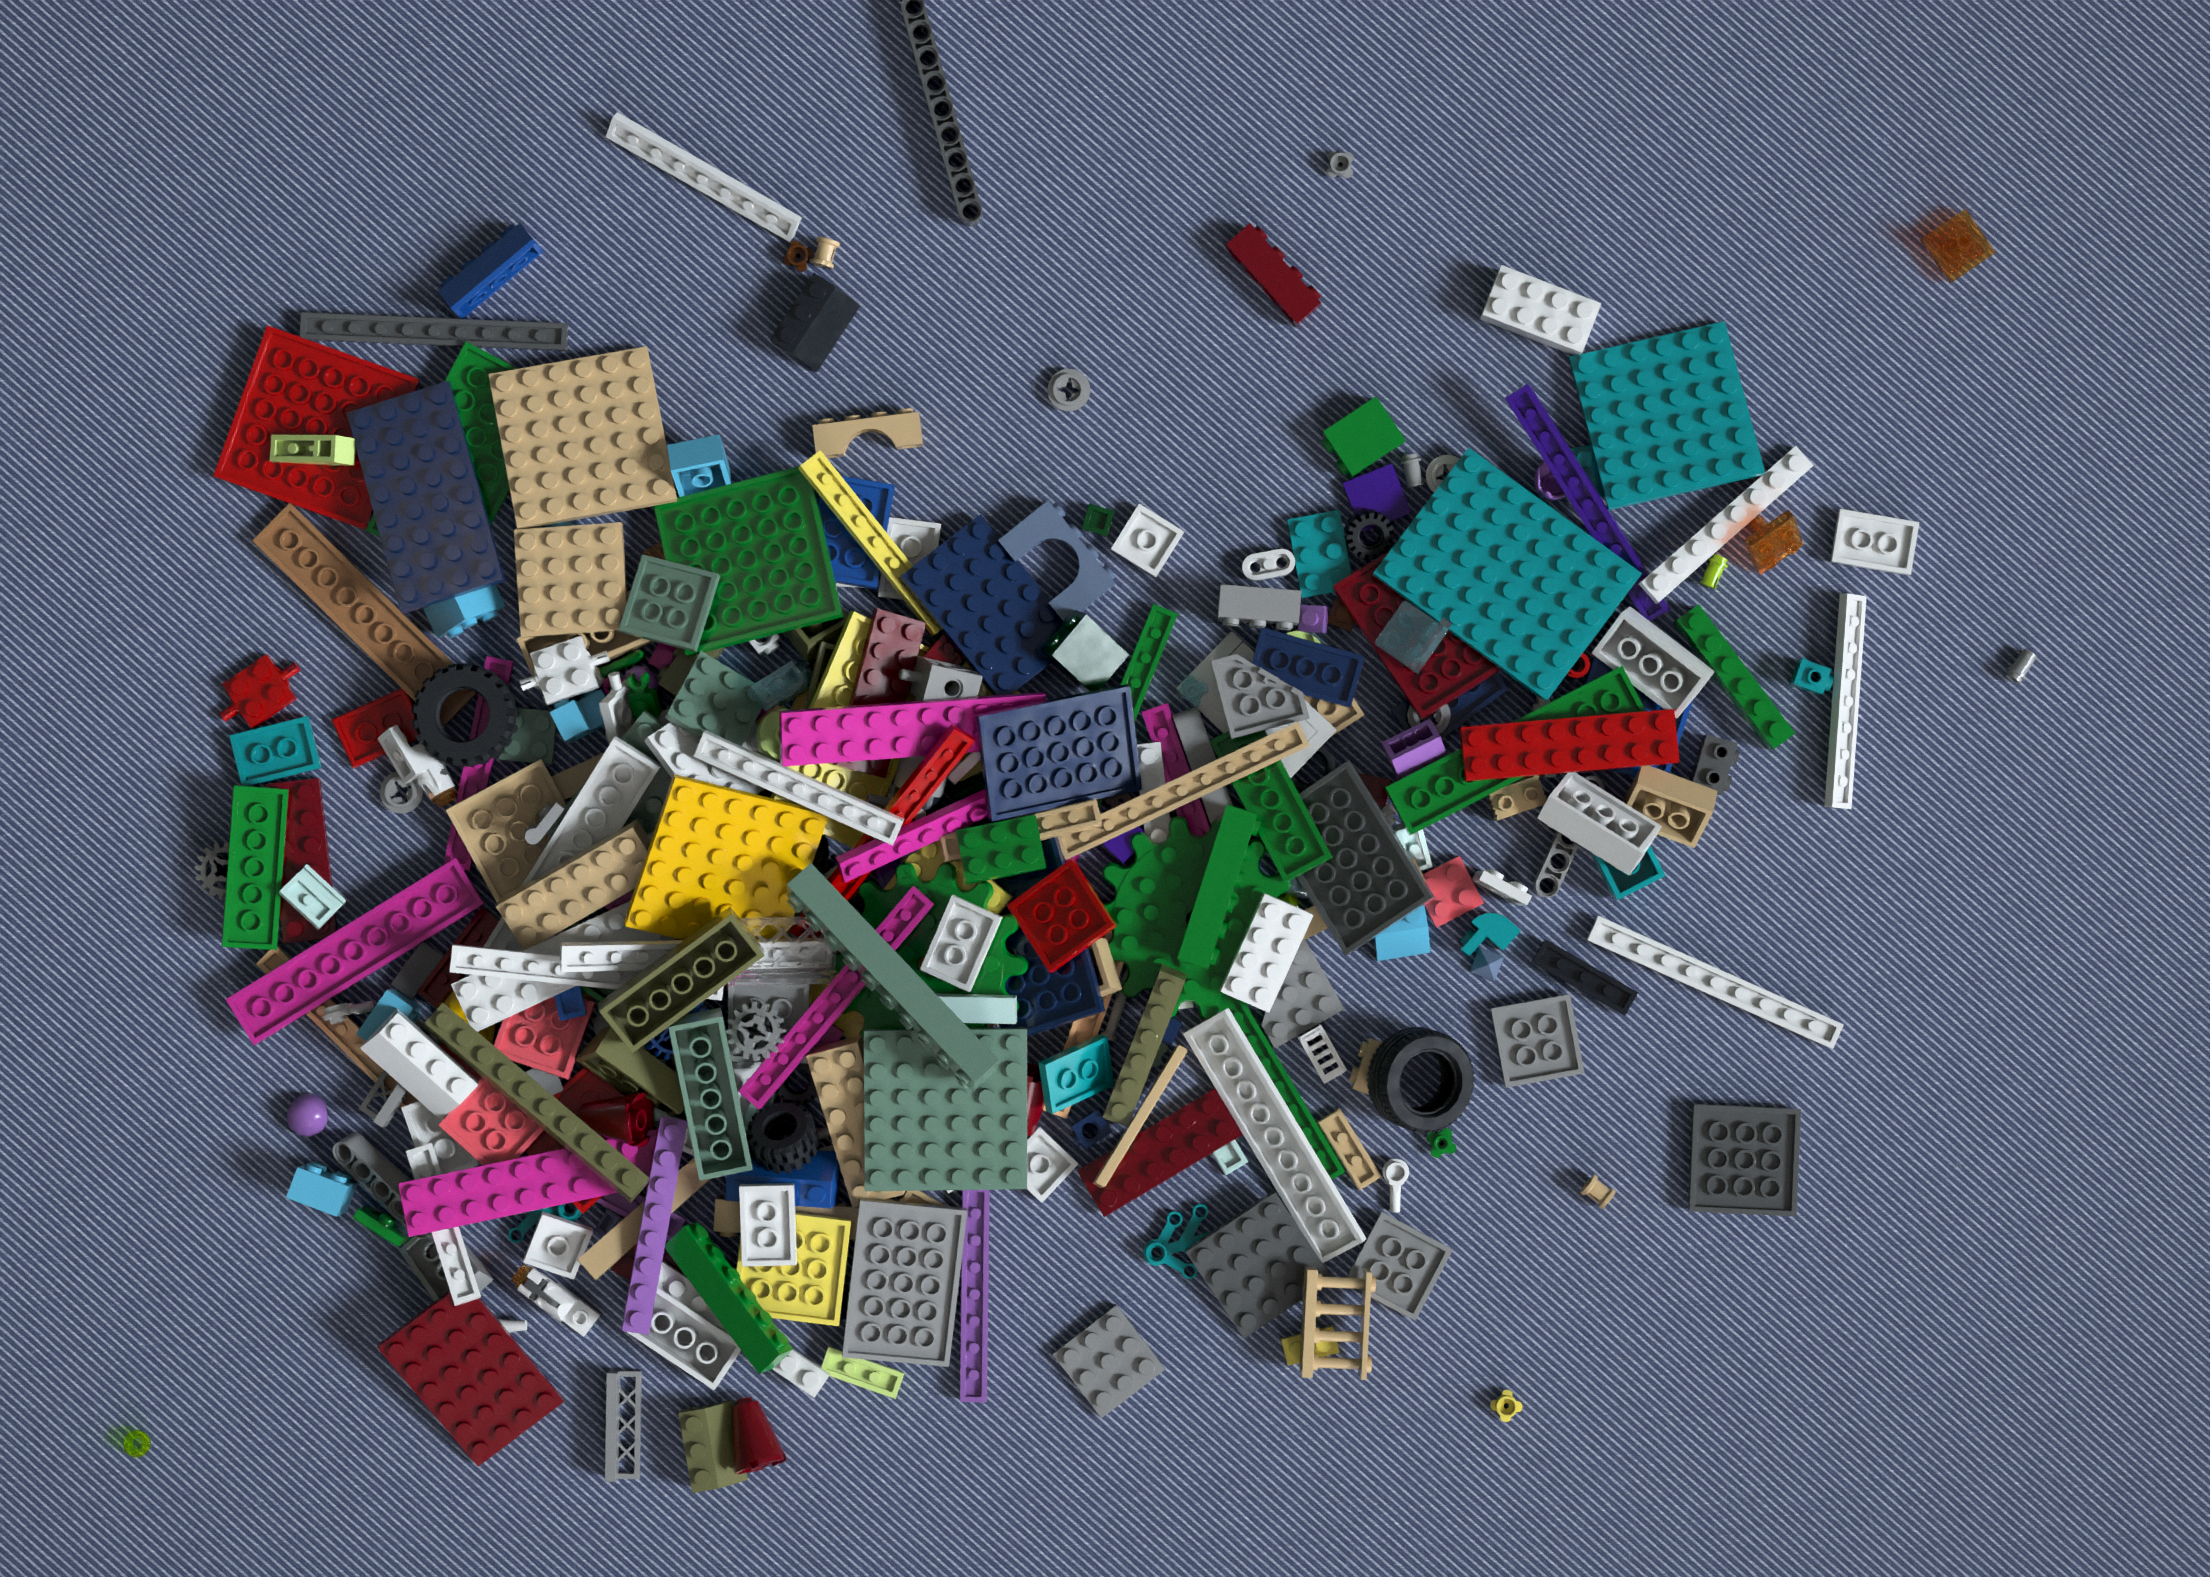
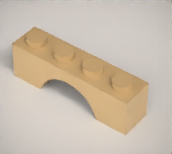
(902, 429)

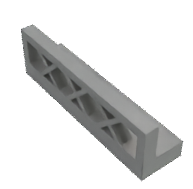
(395, 1099)
(613, 1429)

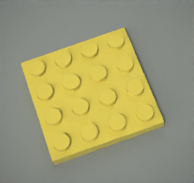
(814, 1285)

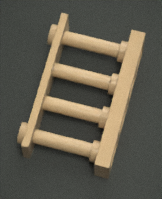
(1312, 1335)

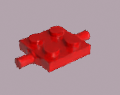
(259, 691)

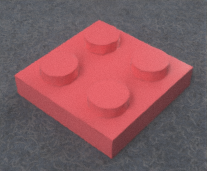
(1452, 892)

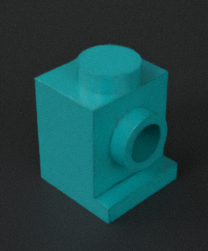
(1802, 680)

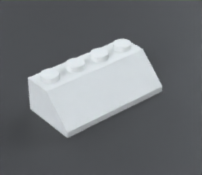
(1653, 661)
(1599, 822)
(419, 1064)
(689, 1340)

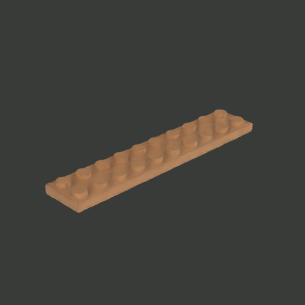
(356, 605)

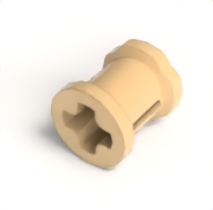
(825, 252)
(1597, 1191)

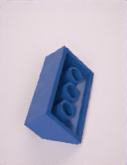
(490, 270)
(814, 1184)

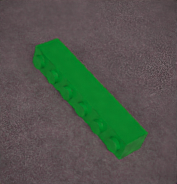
(1734, 677)
(1218, 885)
(728, 1297)

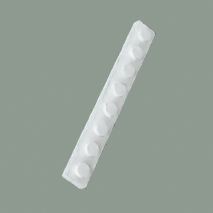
(703, 177)
(1725, 524)
(1845, 701)
(798, 787)
(793, 1367)

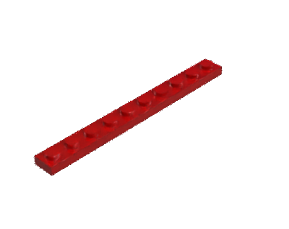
(909, 799)

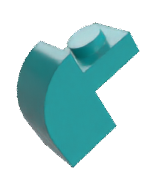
(1491, 926)

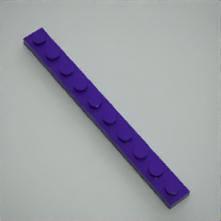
(1580, 490)

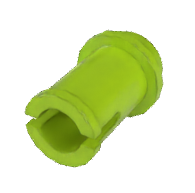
(1714, 571)

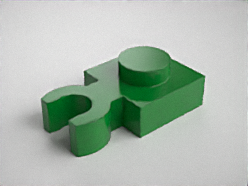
(642, 697)

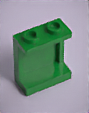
(1362, 437)

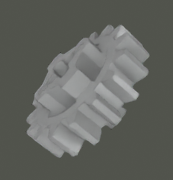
(213, 858)
(760, 1021)

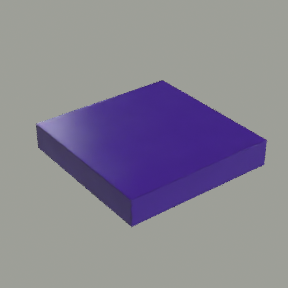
(1377, 491)

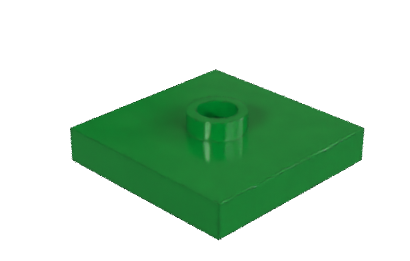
(382, 1225)

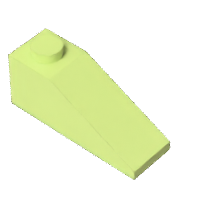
(313, 449)

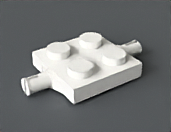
(564, 670)
(616, 708)

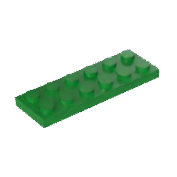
(1284, 819)
(254, 867)

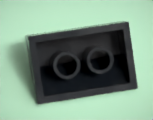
(815, 322)

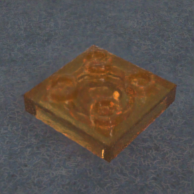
(1957, 246)
(1772, 541)

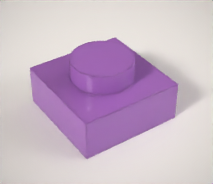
(1313, 619)

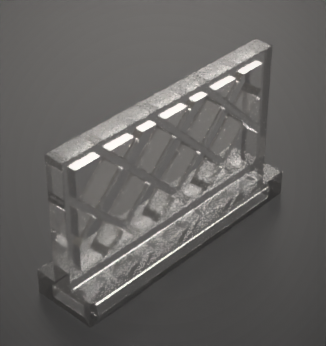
(790, 973)

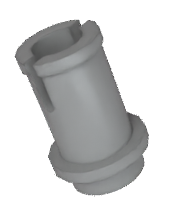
(1412, 470)
(2020, 667)

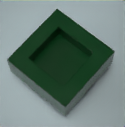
(1098, 520)

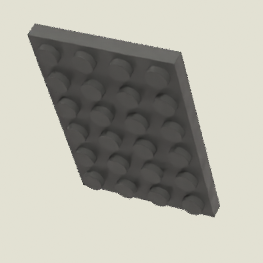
(1370, 875)

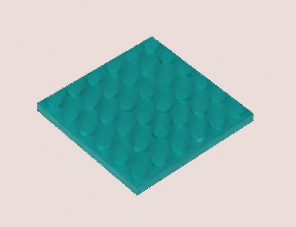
(1666, 415)

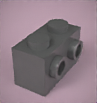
(1714, 763)

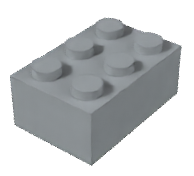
(1258, 607)

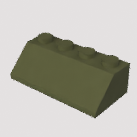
(633, 1072)

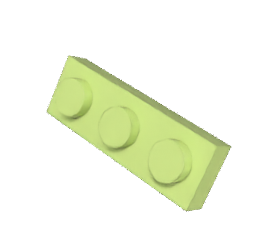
(863, 1373)

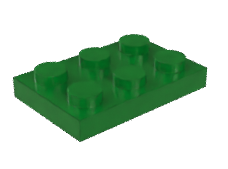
(1001, 849)

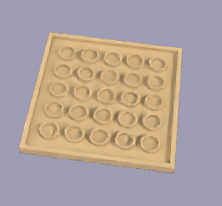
(582, 438)

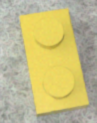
(1292, 1347)

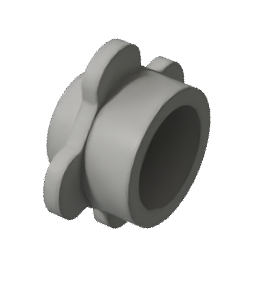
(1335, 158)

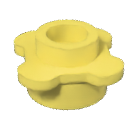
(1506, 1413)

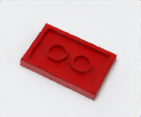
(363, 725)

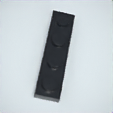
(1584, 977)

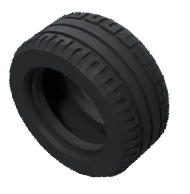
(1453, 1091)

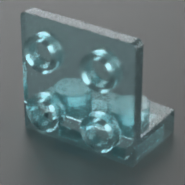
(1412, 636)

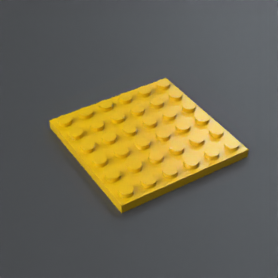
(720, 852)

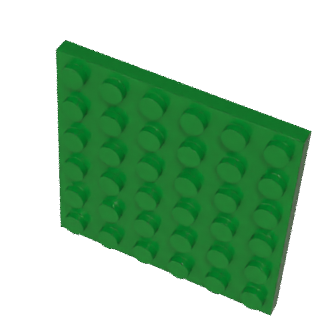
(766, 548)

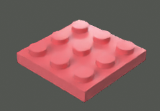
(542, 1040)
(490, 1126)

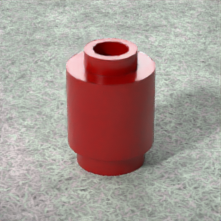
(1583, 667)

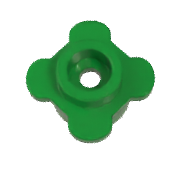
(1447, 1147)

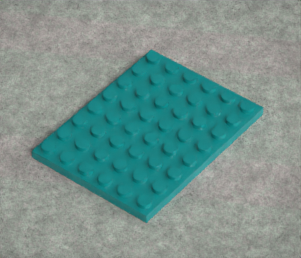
(1507, 574)

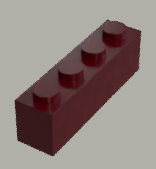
(1273, 275)

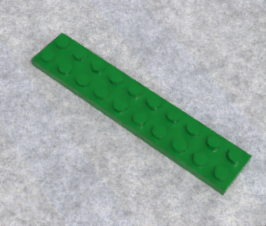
(1441, 786)

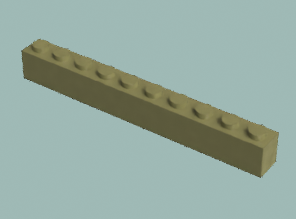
(536, 1102)

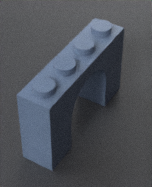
(1048, 525)

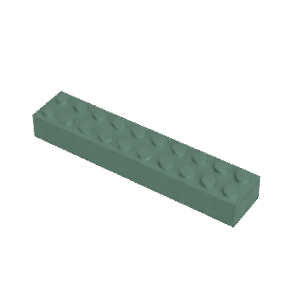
(891, 977)

